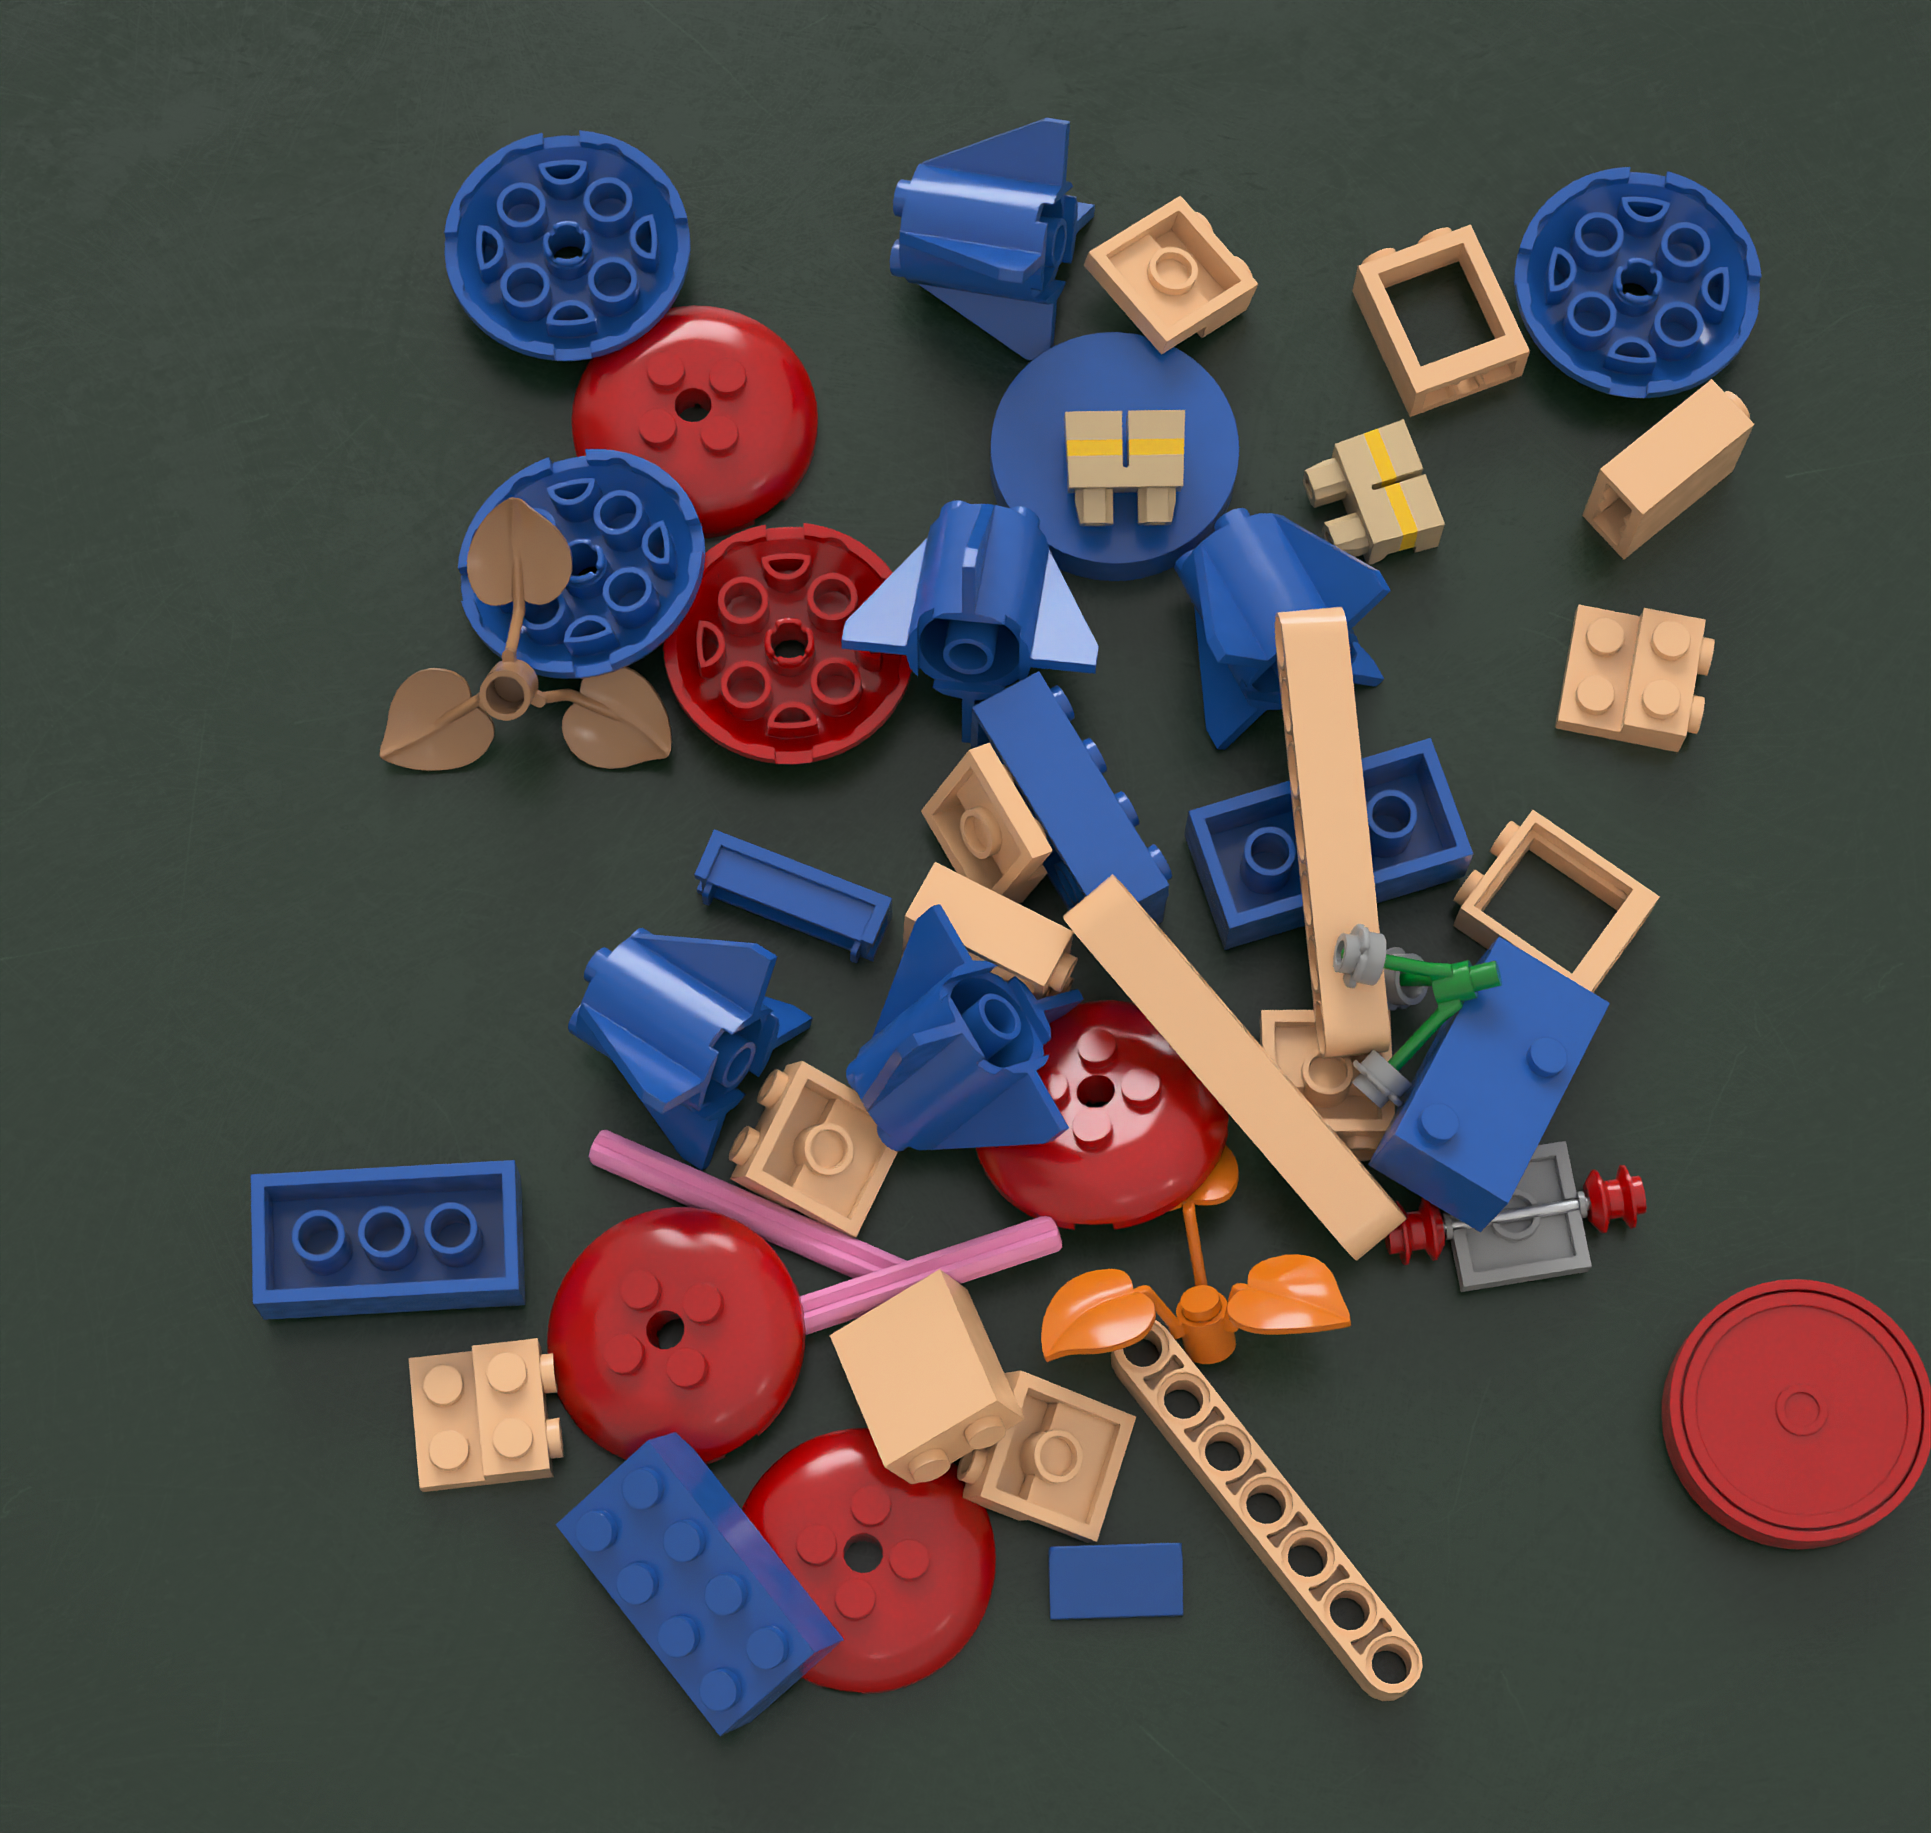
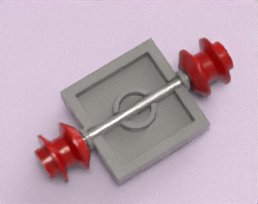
(1535, 1233)

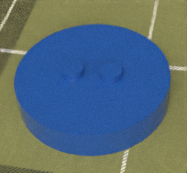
(1113, 375)

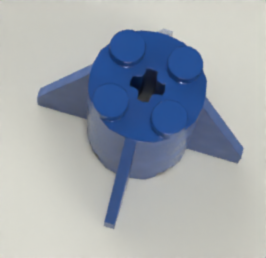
(992, 230)
(1239, 585)
(977, 607)
(685, 1027)
(958, 1051)

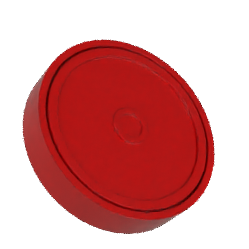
(1797, 1414)

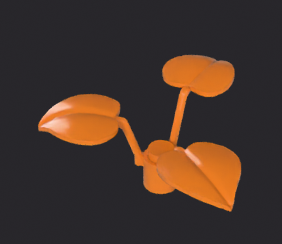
(1281, 1296)

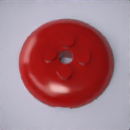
(757, 399)
(772, 590)
(1122, 1158)
(737, 1343)
(933, 1570)

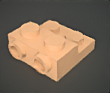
(1173, 275)
(1634, 676)
(988, 826)
(1326, 1082)
(813, 1149)
(484, 1415)
(1054, 1463)

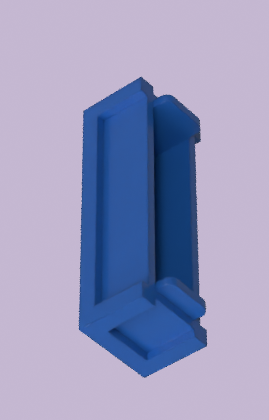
(793, 895)

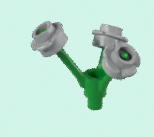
(1407, 977)

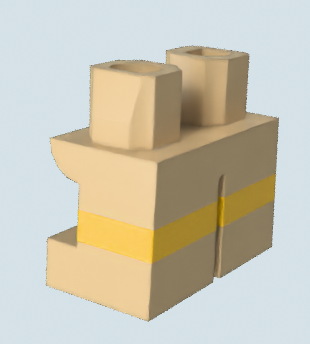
(1097, 467)
(1382, 493)

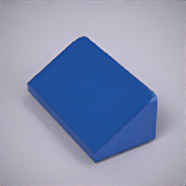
(1115, 1581)

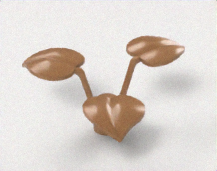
(442, 727)

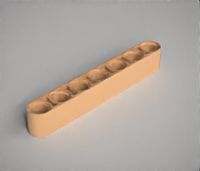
(1330, 822)
(1234, 1067)
(1269, 1541)

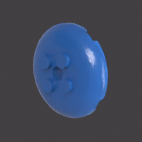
(555, 196)
(1648, 233)
(638, 535)

